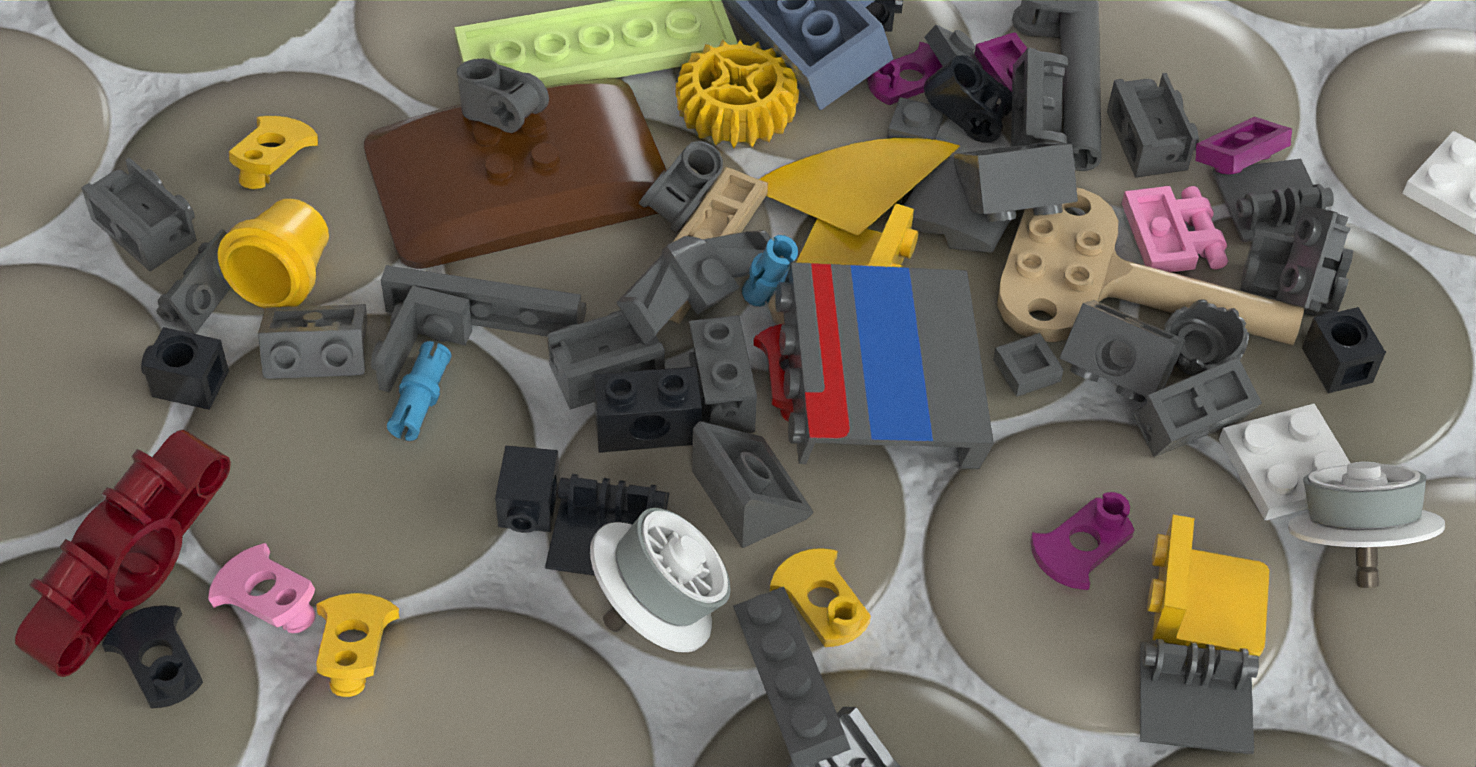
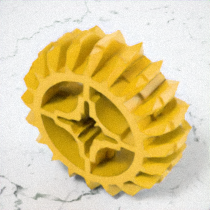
(736, 93)

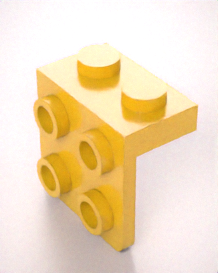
(871, 248)
(1206, 594)

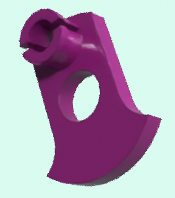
(921, 60)
(1104, 520)

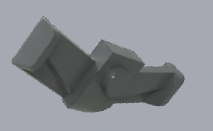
(693, 272)

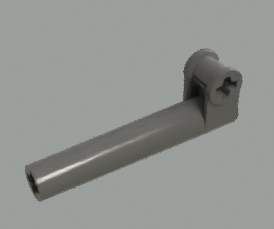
(1079, 34)

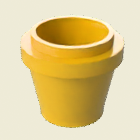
(275, 254)

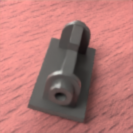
(1317, 236)
(198, 291)

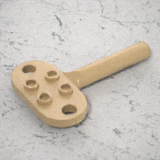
(1073, 260)

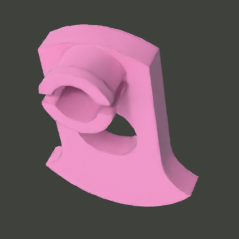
(281, 606)

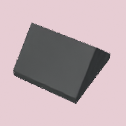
(746, 483)

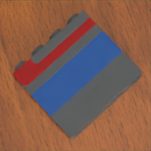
(883, 359)

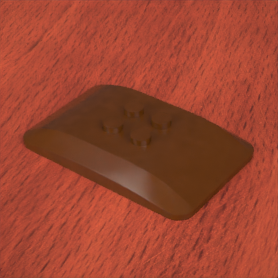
(475, 190)

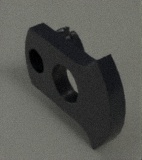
(169, 677)

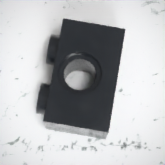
(646, 409)

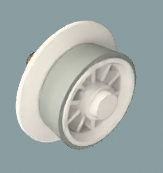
(1366, 509)
(660, 579)

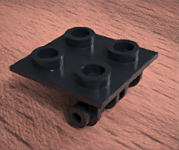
(586, 509)

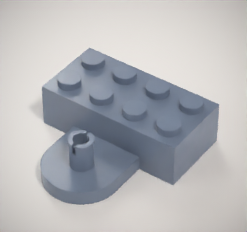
(823, 41)

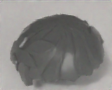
(1209, 334)

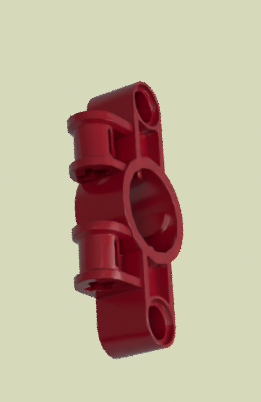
(120, 551)

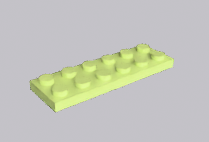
(599, 38)

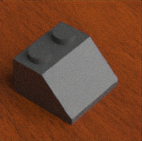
(1017, 179)

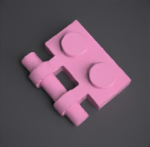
(1161, 229)

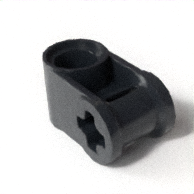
(968, 95)

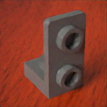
(424, 313)

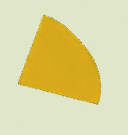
(856, 181)

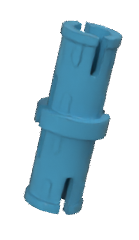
(769, 269)
(419, 391)

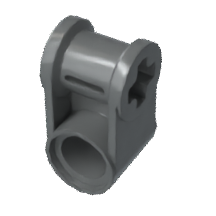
(499, 94)
(680, 188)

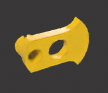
(259, 161)
(815, 568)
(352, 662)

